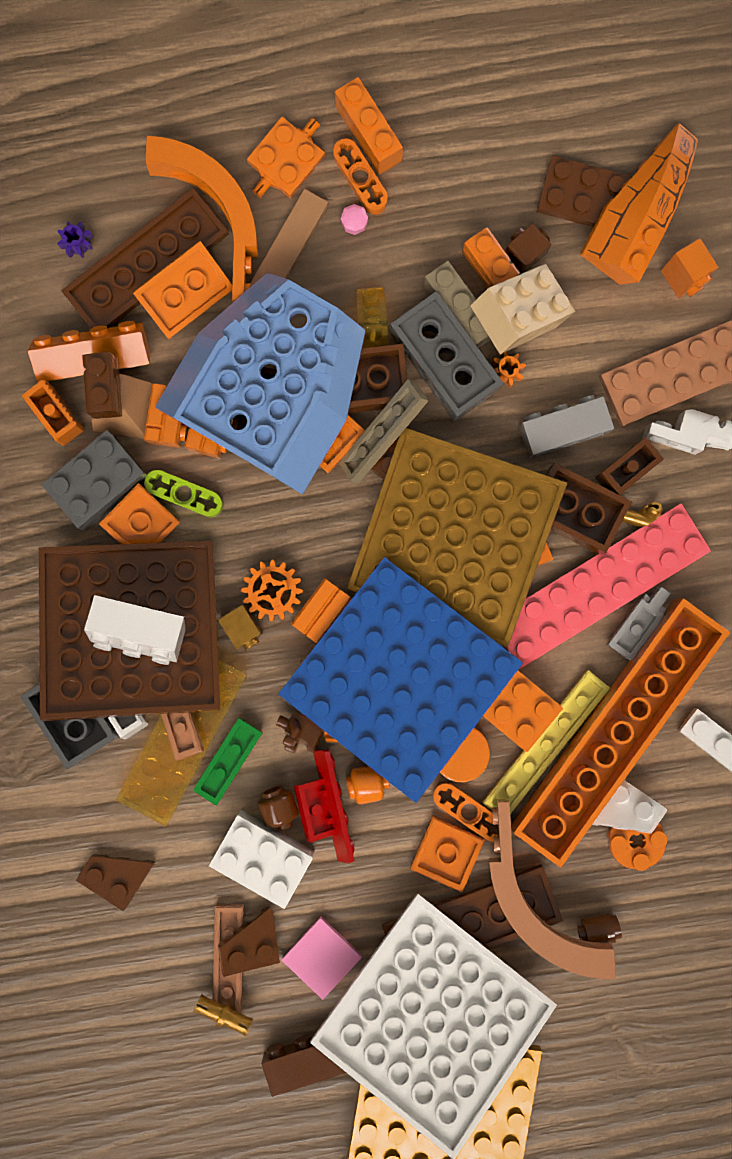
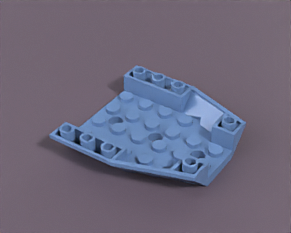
(289, 416)

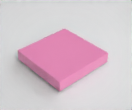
(321, 957)

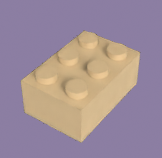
(522, 308)

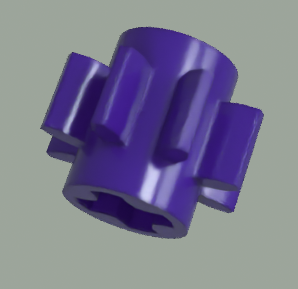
(74, 232)

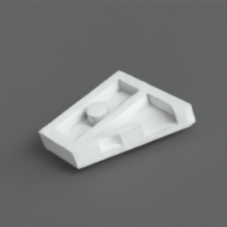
(631, 810)

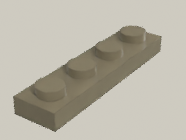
(383, 431)

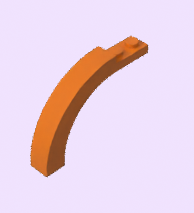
(186, 163)

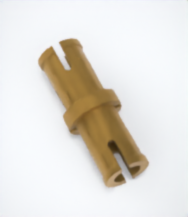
(223, 1015)

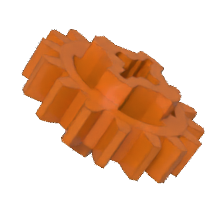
(267, 578)

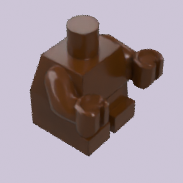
(300, 731)

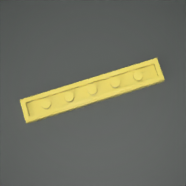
(532, 764)

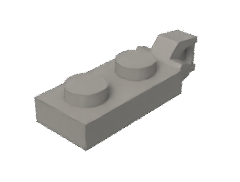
(639, 624)

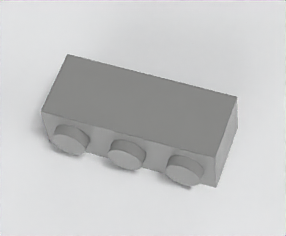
(566, 426)

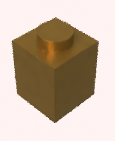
(241, 628)

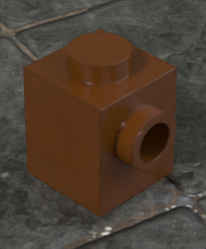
(528, 247)

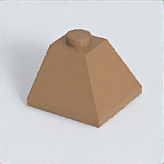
(135, 406)

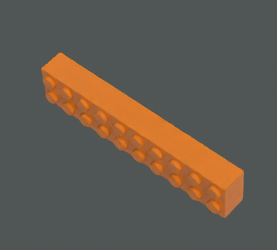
(618, 731)

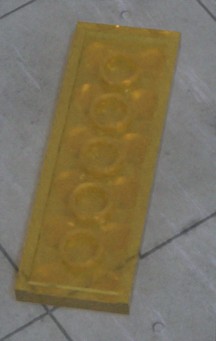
(160, 781)

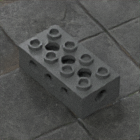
(452, 339)

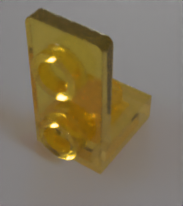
(372, 316)

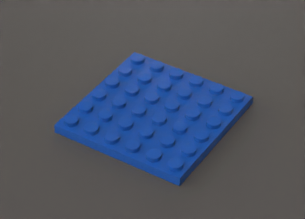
(400, 679)

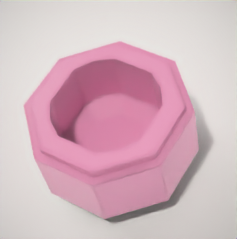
(354, 219)

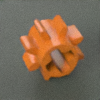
(512, 363)

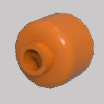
(366, 785)

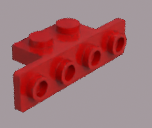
(322, 808)

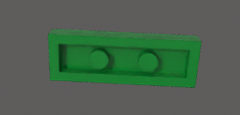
(227, 761)

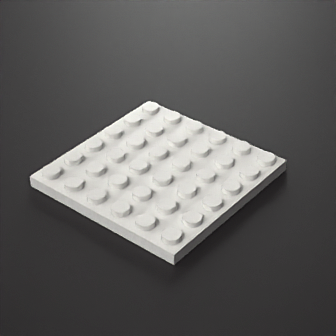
(434, 1025)

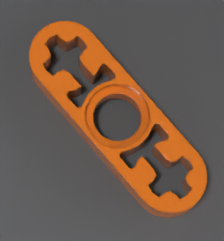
(343, 164)
(447, 805)

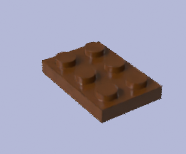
(578, 190)

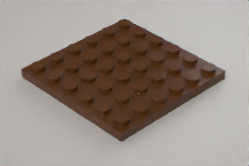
(99, 683)

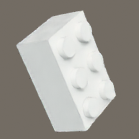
(135, 630)
(262, 859)

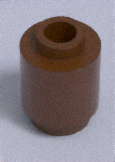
(600, 929)

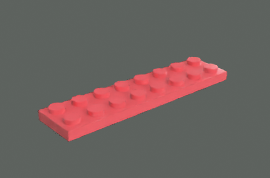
(606, 583)

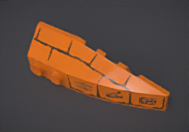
(642, 210)

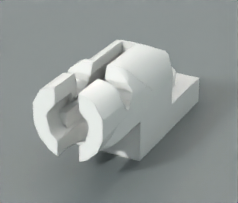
(692, 432)

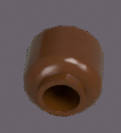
(278, 808)

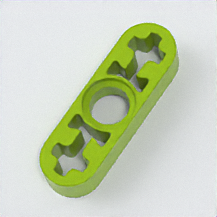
(168, 478)

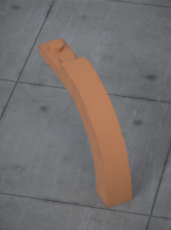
(566, 952)

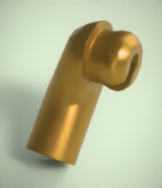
(644, 516)

